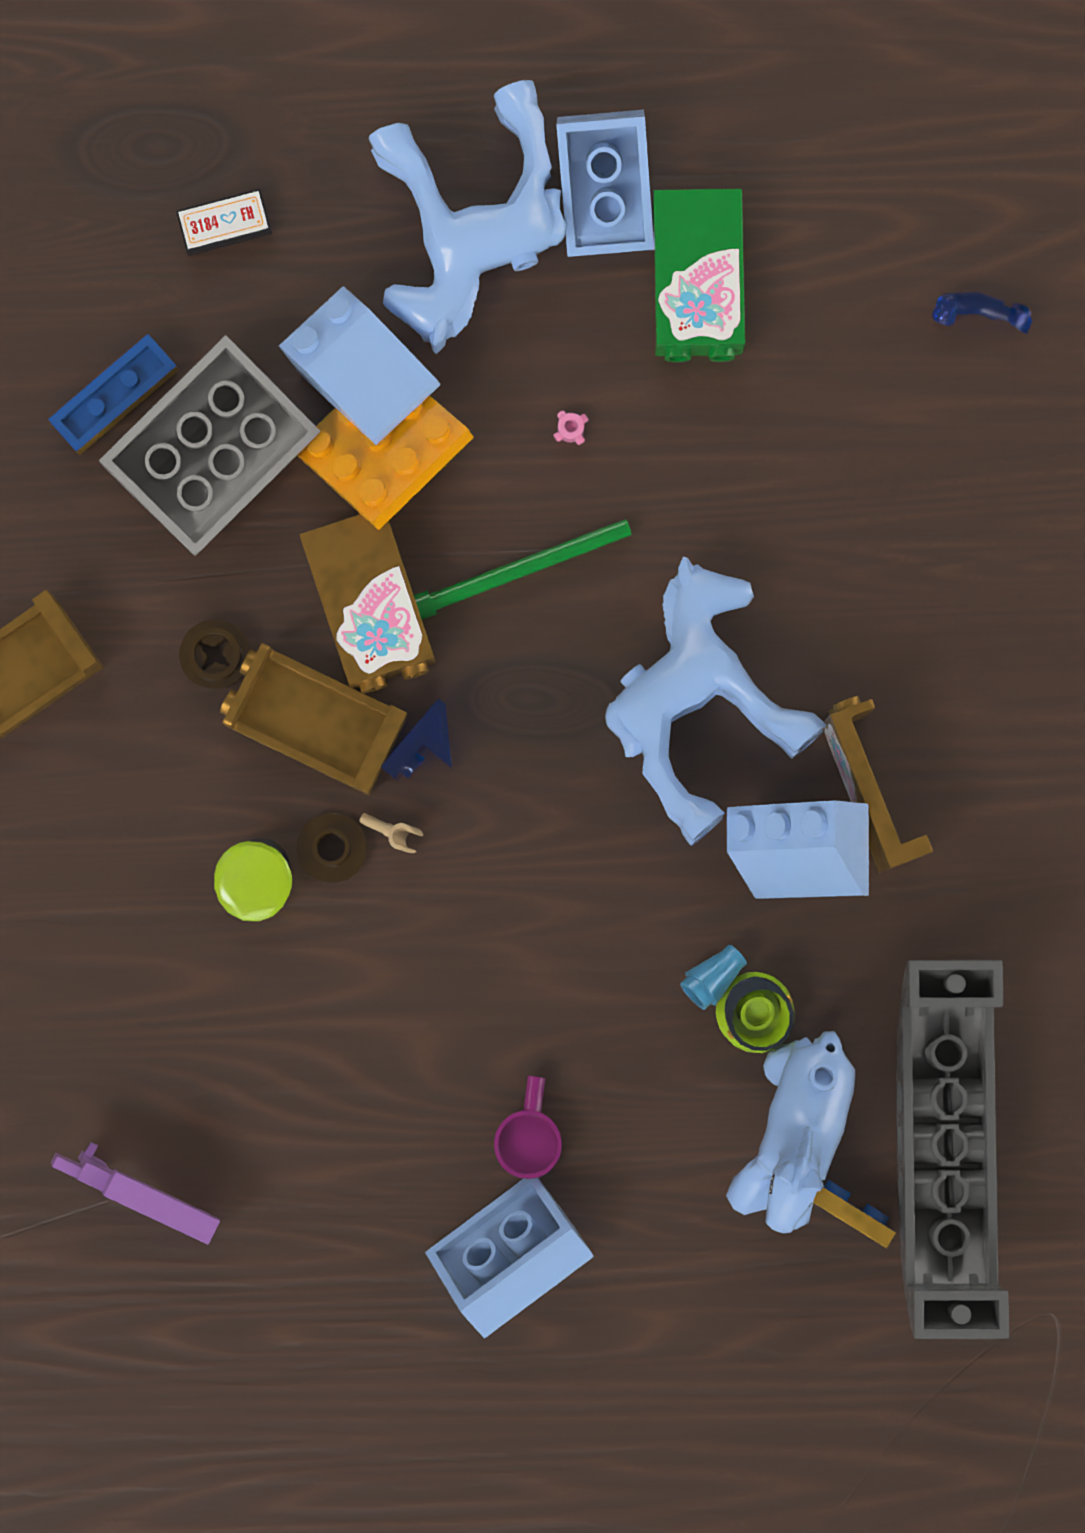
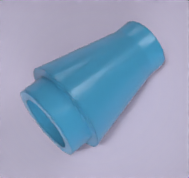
(710, 979)

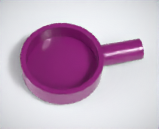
(527, 1140)

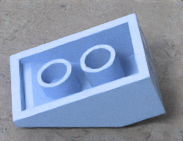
(605, 183)
(359, 365)

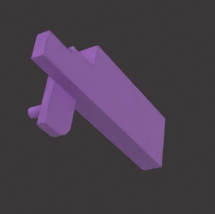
(138, 1195)

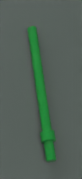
(428, 603)

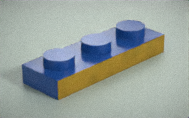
(113, 394)
(869, 1221)

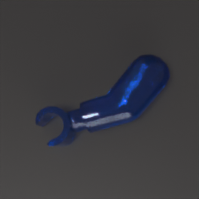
(977, 303)

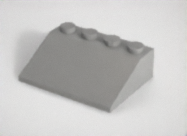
(209, 445)

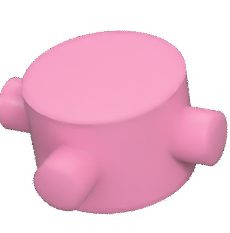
(570, 427)

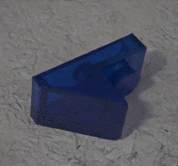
(429, 733)

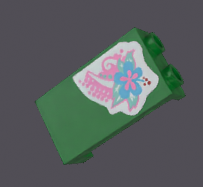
(698, 274)

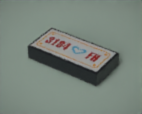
(224, 222)

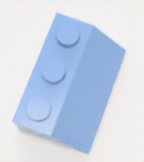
(801, 848)
(508, 1255)

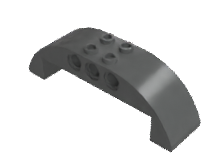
(949, 1149)

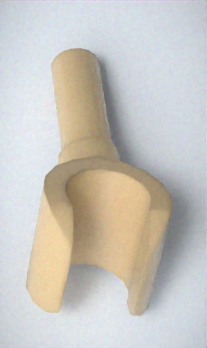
(396, 833)

